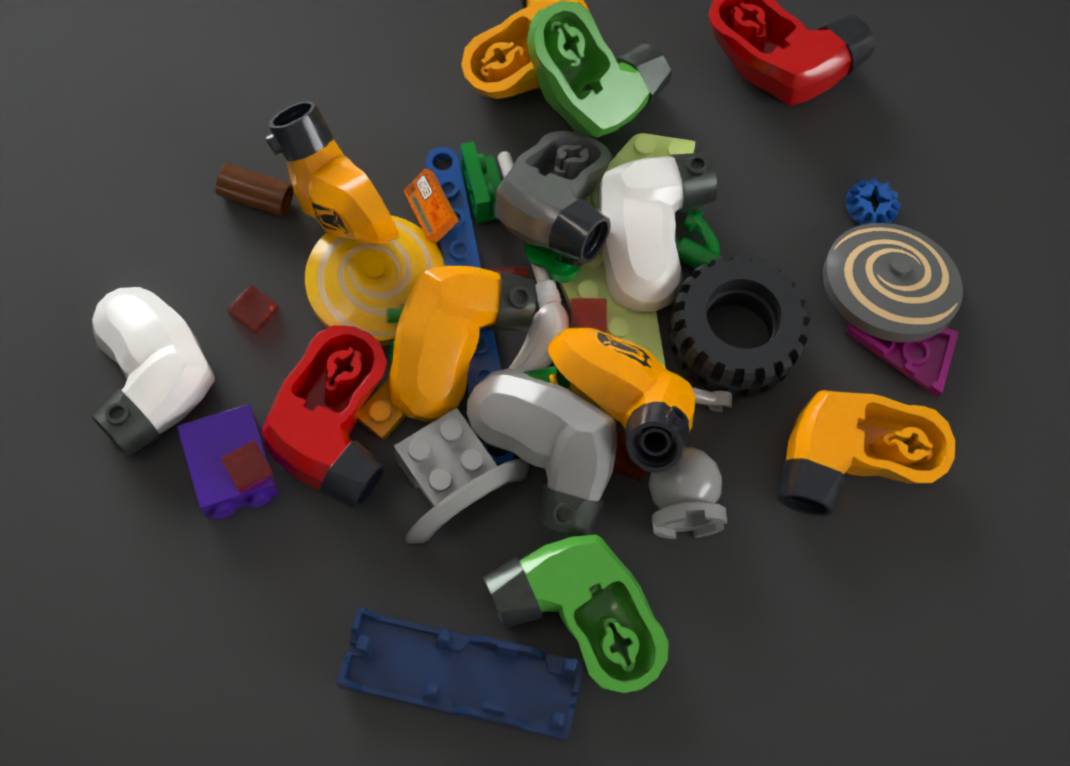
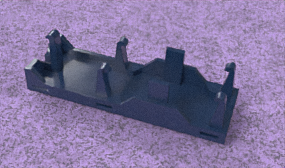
(461, 674)

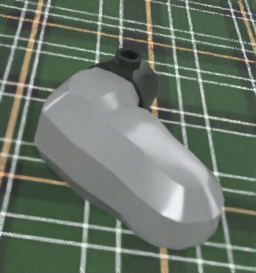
(552, 432)

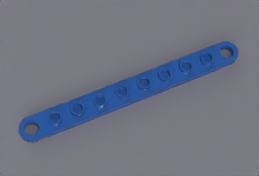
(460, 249)

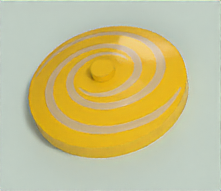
(358, 281)

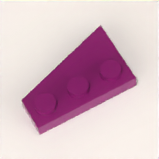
(921, 361)

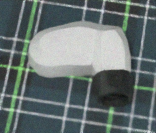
(641, 206)
(161, 365)

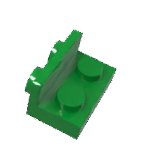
(481, 181)

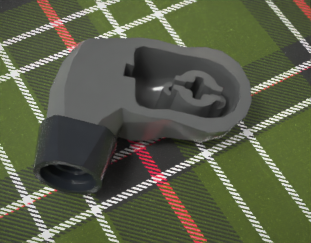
(546, 192)

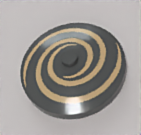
(892, 282)

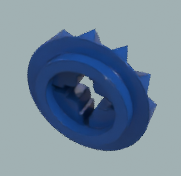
(862, 210)

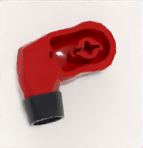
(781, 54)
(318, 410)

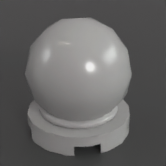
(688, 497)

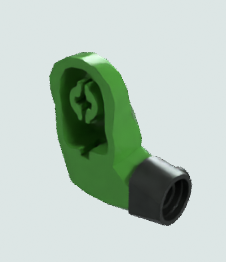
(584, 77)
(595, 602)

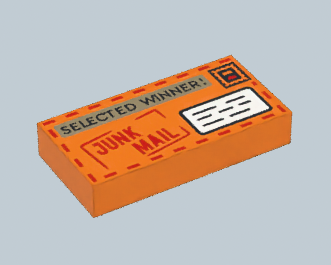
(430, 206)

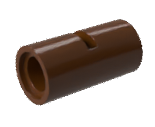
(254, 189)

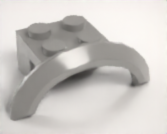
(451, 470)

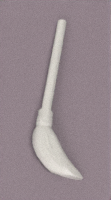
(549, 319)

